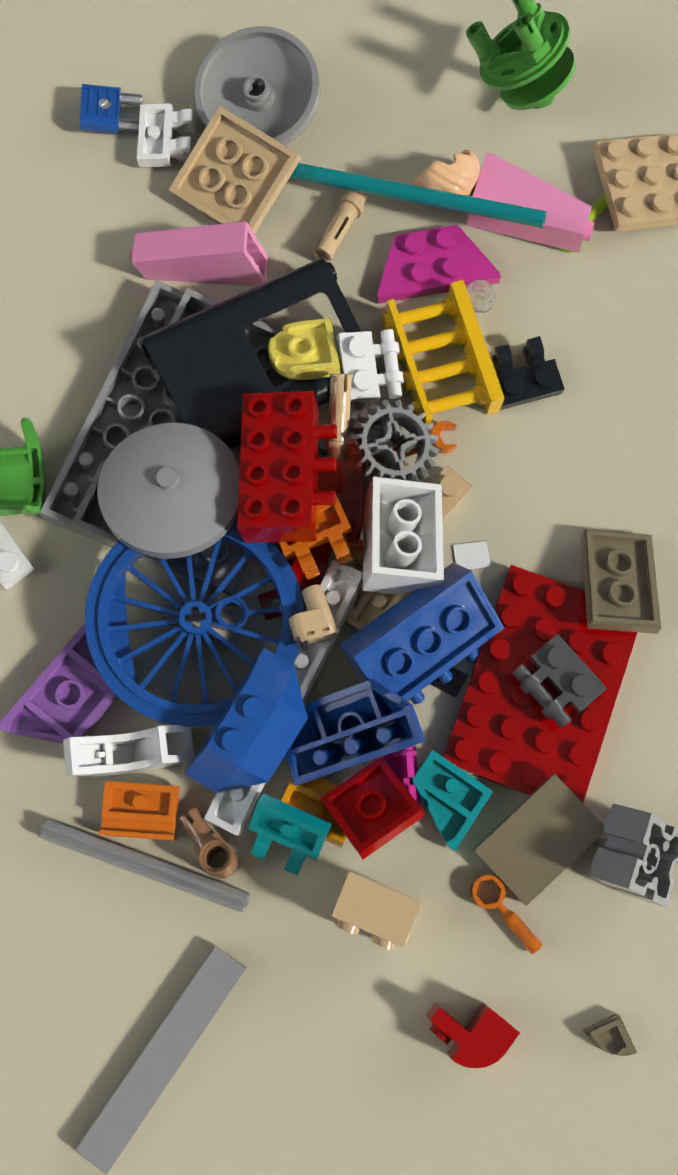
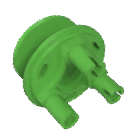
(527, 57)

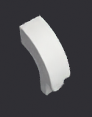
(128, 752)

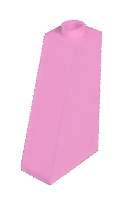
(566, 217)
(202, 255)

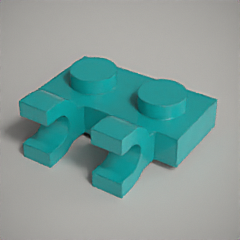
(289, 827)

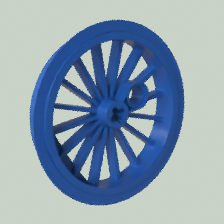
(109, 630)

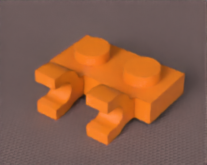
(330, 527)

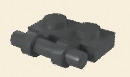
(566, 674)

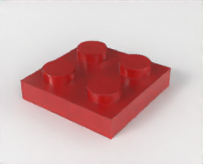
(372, 807)

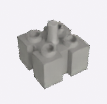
(637, 855)

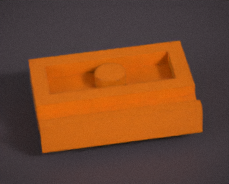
(139, 810)

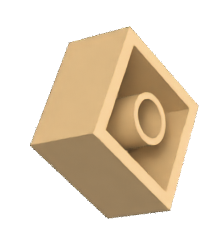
(375, 910)

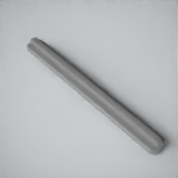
(145, 865)

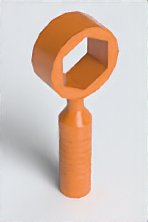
(510, 918)

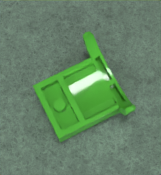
(22, 475)

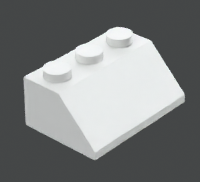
(402, 536)

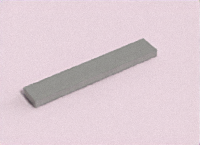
(160, 1060)

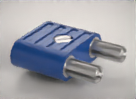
(102, 108)

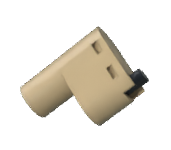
(315, 624)

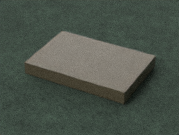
(620, 581)
(539, 839)

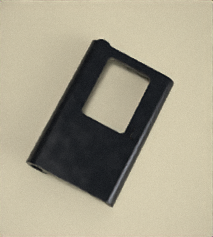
(212, 363)

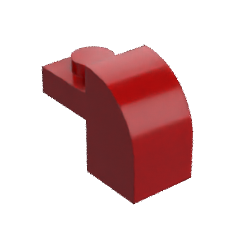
(477, 1044)

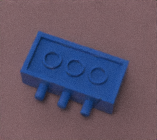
(424, 635)

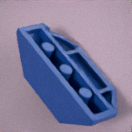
(252, 728)
(351, 730)

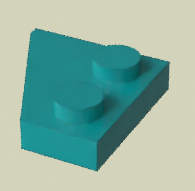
(449, 797)

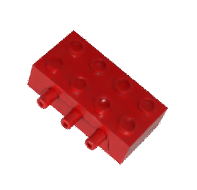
(282, 467)

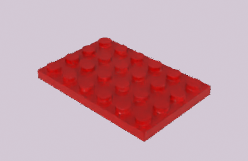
(501, 728)

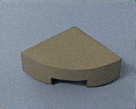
(611, 1036)

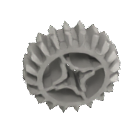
(390, 419)

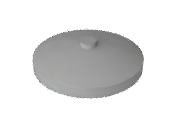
(262, 80)
(169, 490)

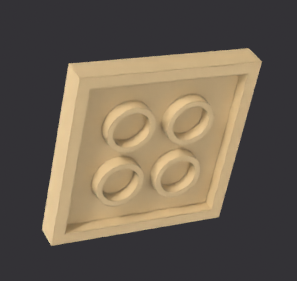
(234, 171)
(640, 180)

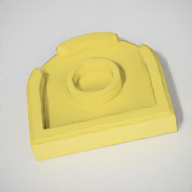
(305, 350)

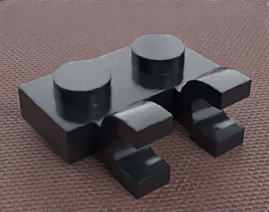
(530, 382)

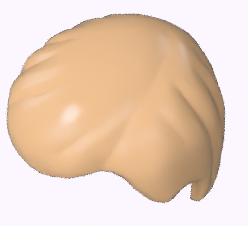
(455, 178)

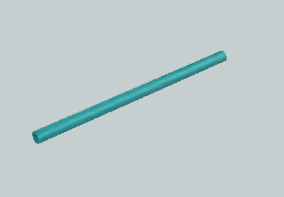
(420, 195)

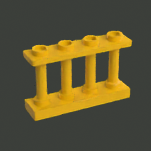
(465, 333)

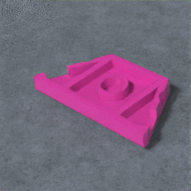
(429, 261)

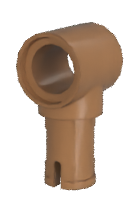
(208, 844)

